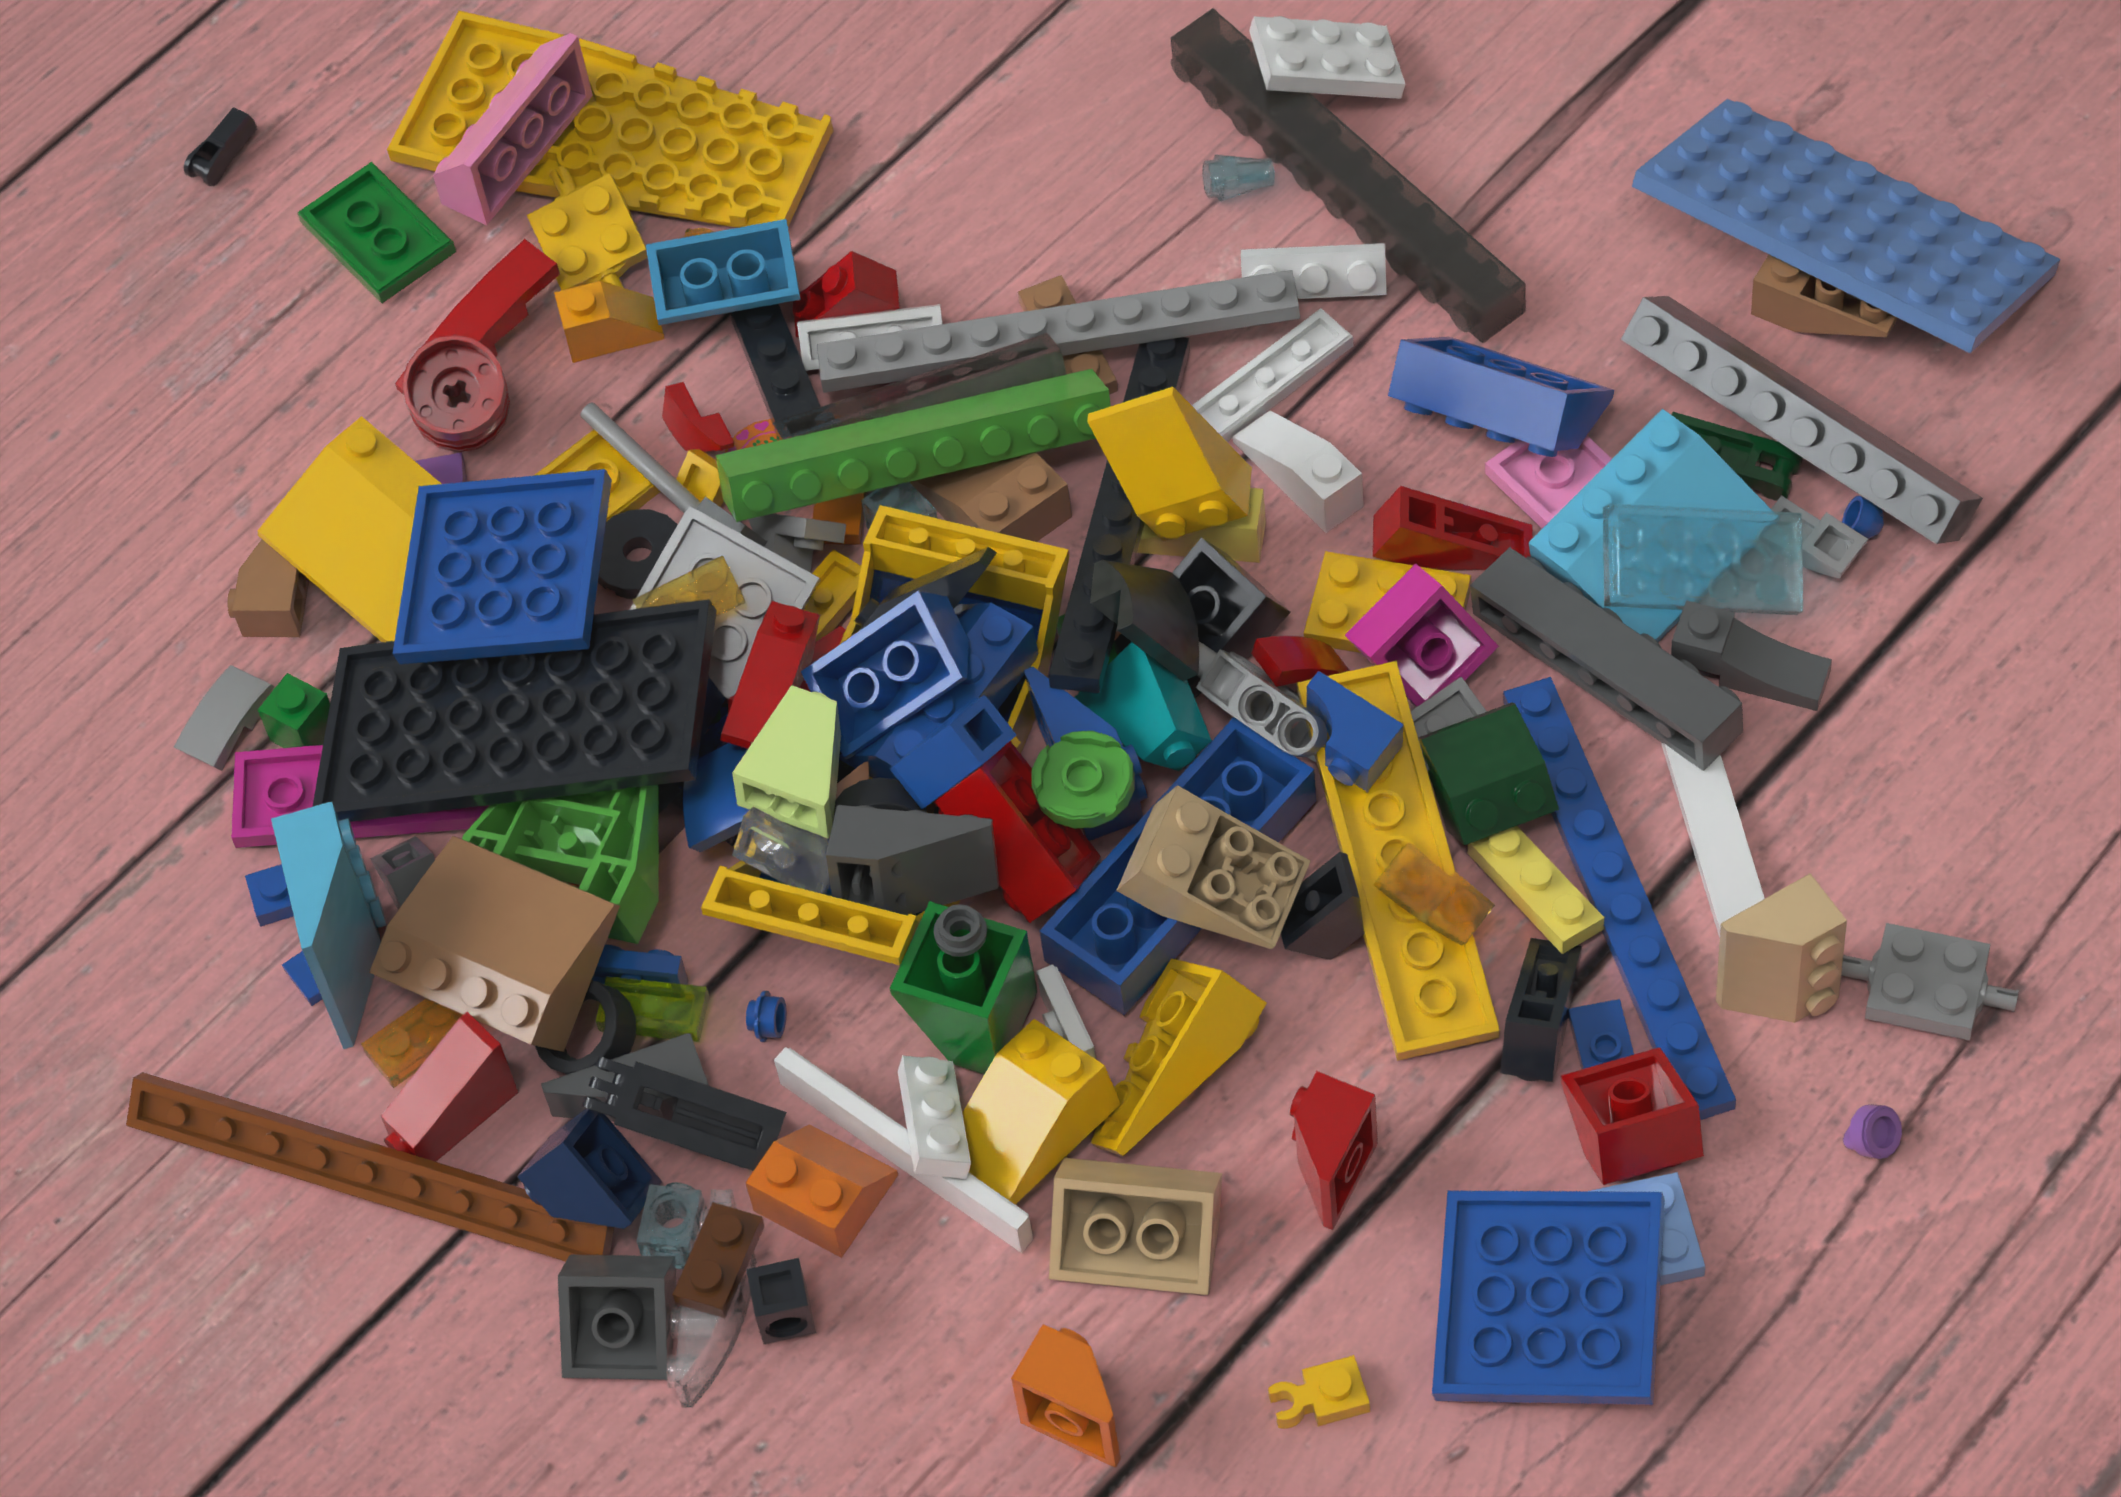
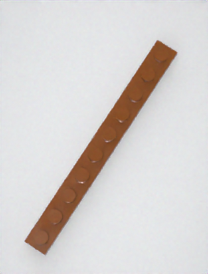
(358, 1168)

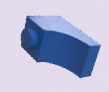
(1360, 734)

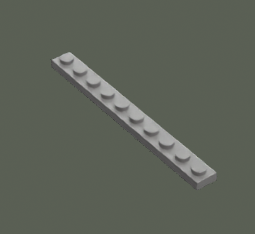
(1072, 327)

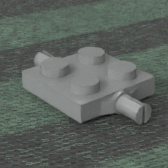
(1928, 981)

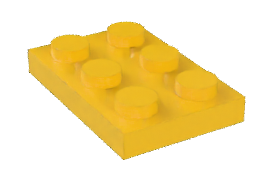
(1353, 585)

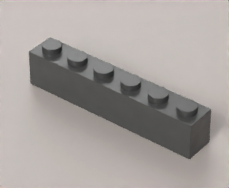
(1607, 658)

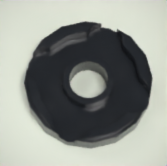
(628, 532)

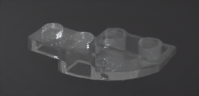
(705, 1338)

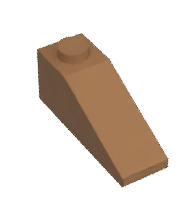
(268, 595)

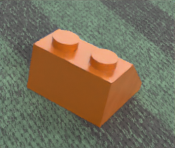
(819, 1187)
(1064, 1394)

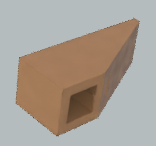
(1811, 305)

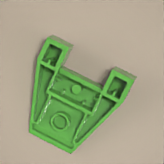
(588, 840)

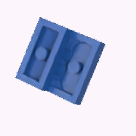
(711, 800)

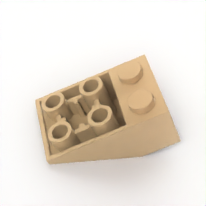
(1212, 871)

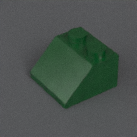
(1487, 774)

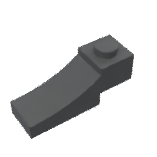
(1747, 658)

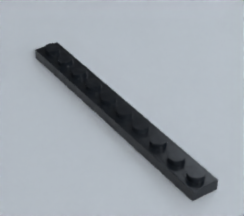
(1112, 536)

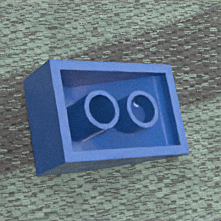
(1060, 714)

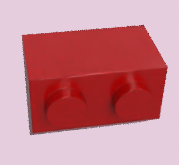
(1633, 1116)
(1333, 1140)

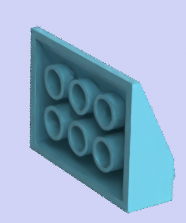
(1656, 468)
(332, 909)

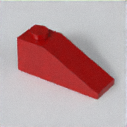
(1444, 533)
(775, 662)

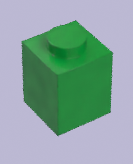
(295, 713)

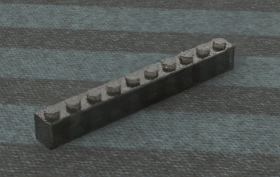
(1350, 179)

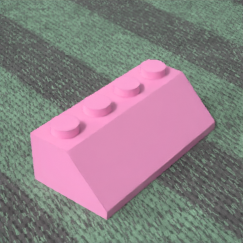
(515, 130)

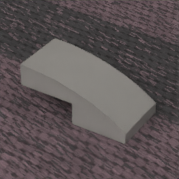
(1826, 543)
(222, 716)

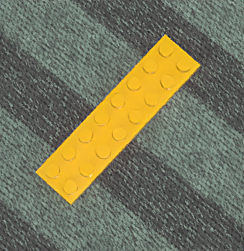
(1425, 981)

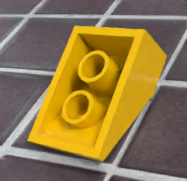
(1172, 464)
(1034, 1109)

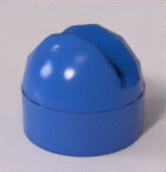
(1863, 517)

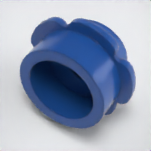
(766, 1016)

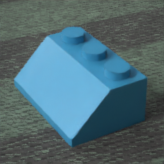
(722, 272)

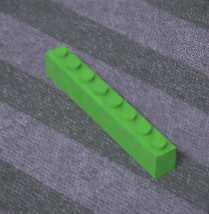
(910, 445)

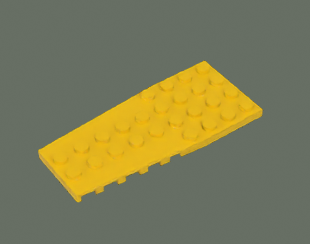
(662, 137)

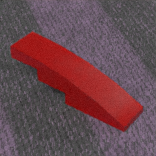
(498, 298)

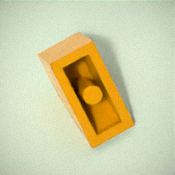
(606, 319)

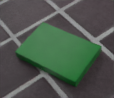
(376, 232)

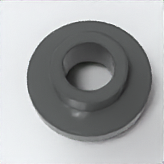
(958, 918)

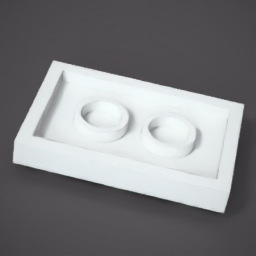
(1326, 57)

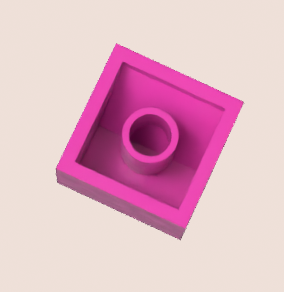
(1424, 633)

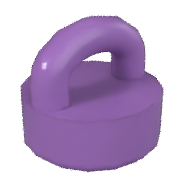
(1874, 1131)

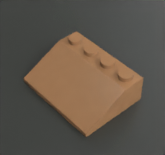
(497, 943)

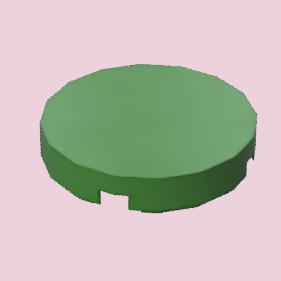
(1083, 779)

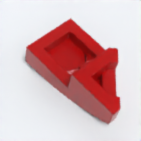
(687, 425)

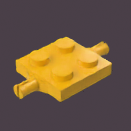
(588, 231)

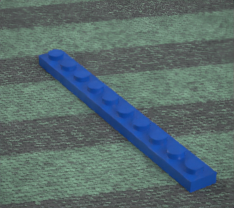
(1619, 896)

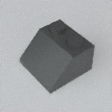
(616, 1316)

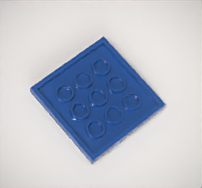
(503, 567)
(1549, 1297)

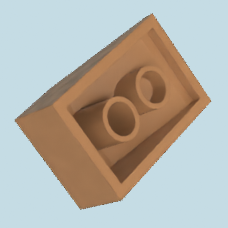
(1004, 496)

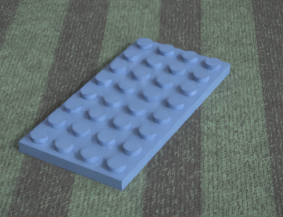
(1847, 224)

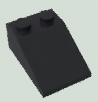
(1226, 603)

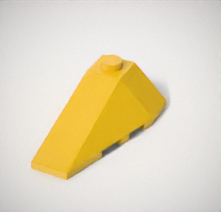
(1191, 1029)

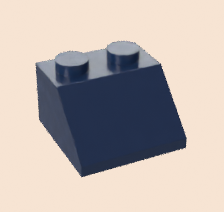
(589, 1173)

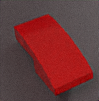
(1296, 658)

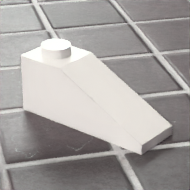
(1304, 468)

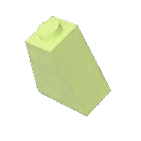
(794, 763)

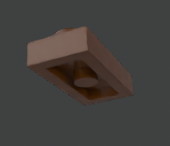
(718, 1260)

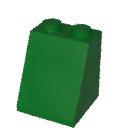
(970, 1001)

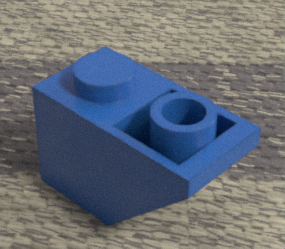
(953, 751)

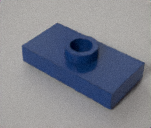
(1600, 1033)

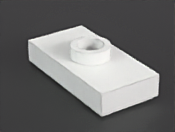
(1062, 1012)

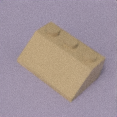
(1783, 955)
(1134, 1225)

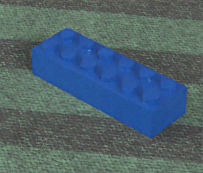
(1120, 945)

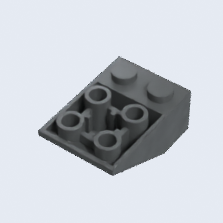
(909, 858)

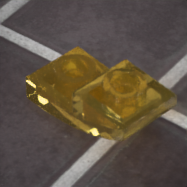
(1433, 896)

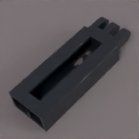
(703, 1117)

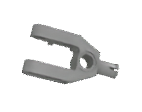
(1255, 701)

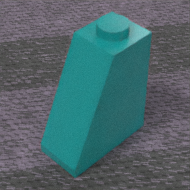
(1149, 709)

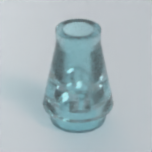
(1234, 175)

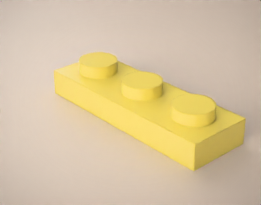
(1537, 888)

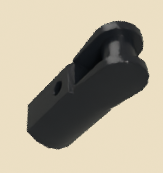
(221, 145)

